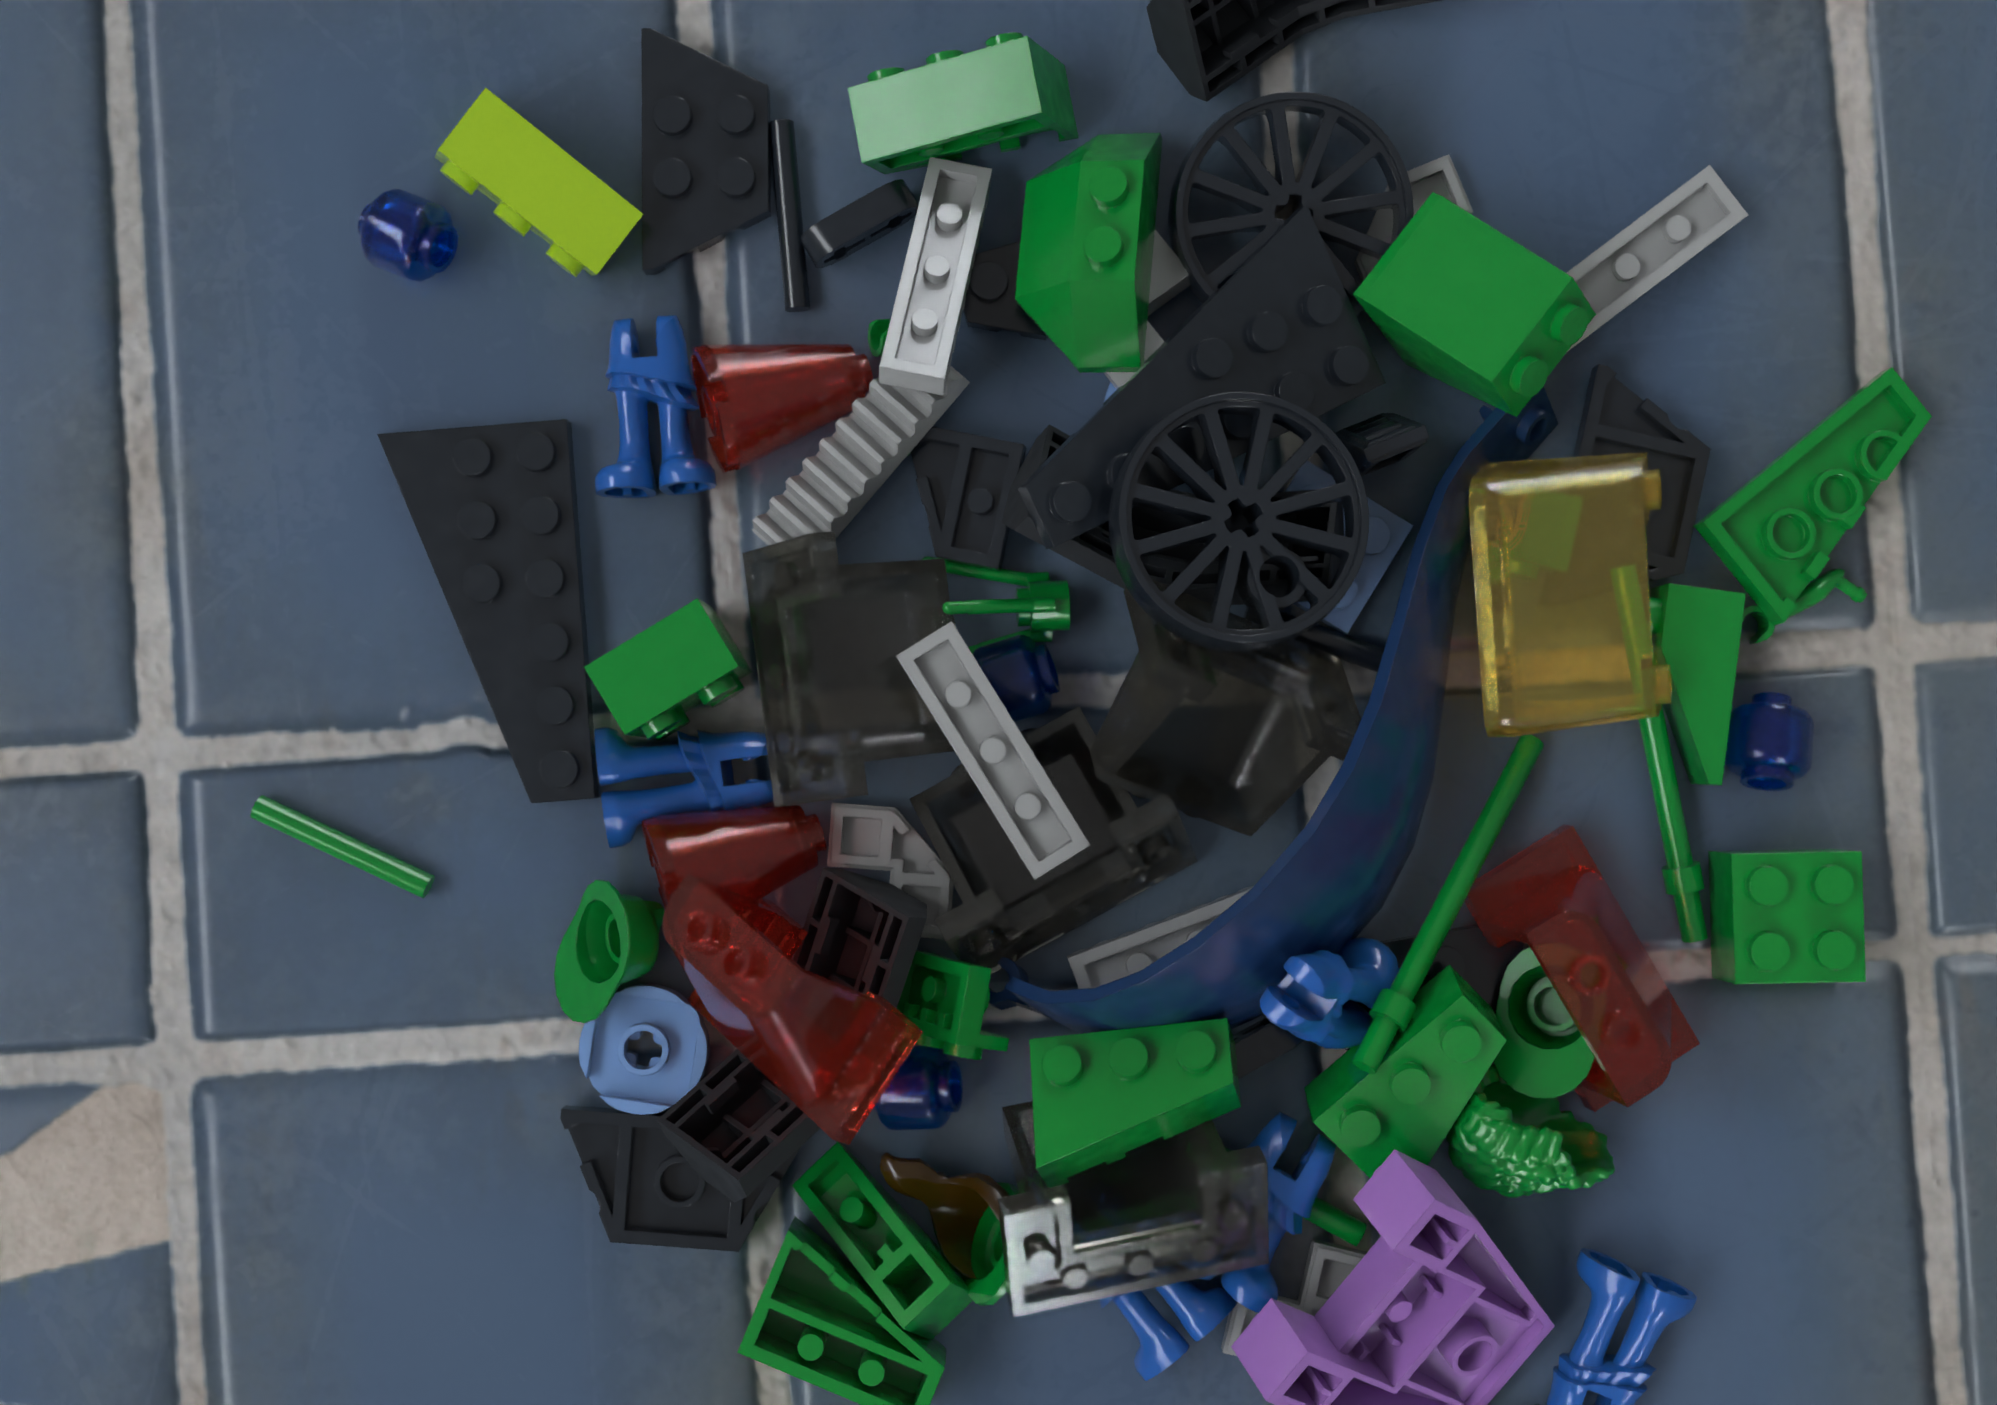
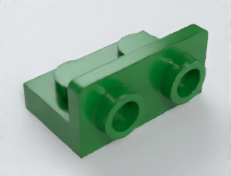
(948, 1005)

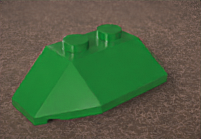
(1092, 250)

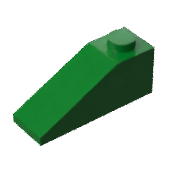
(1700, 639)
(883, 1243)

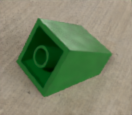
(1473, 306)

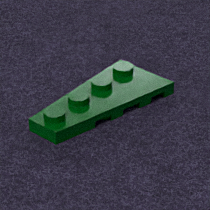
(1799, 506)

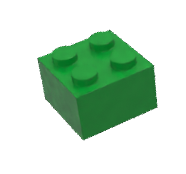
(670, 671)
(1787, 916)

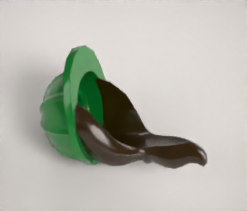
(963, 1220)

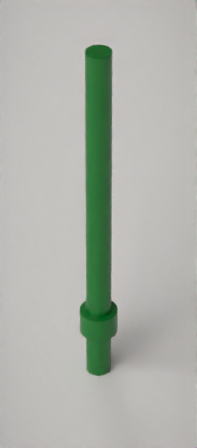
(1682, 874)
(1395, 1005)

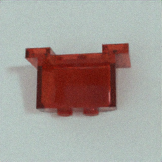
(1593, 959)
(802, 1031)

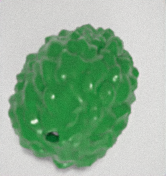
(1524, 1143)

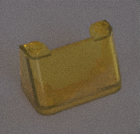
(1565, 593)

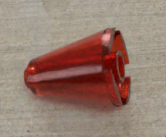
(773, 394)
(737, 849)

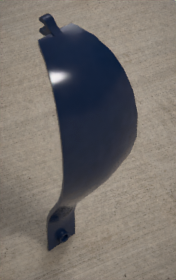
(1367, 821)

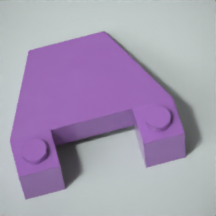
(1415, 1322)

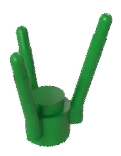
(1040, 606)

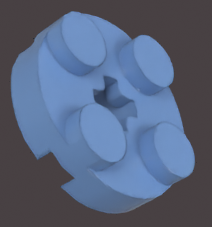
(616, 1070)

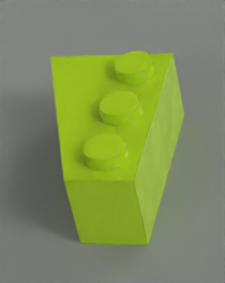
(536, 185)

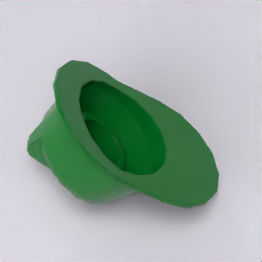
(605, 946)
(1543, 1045)

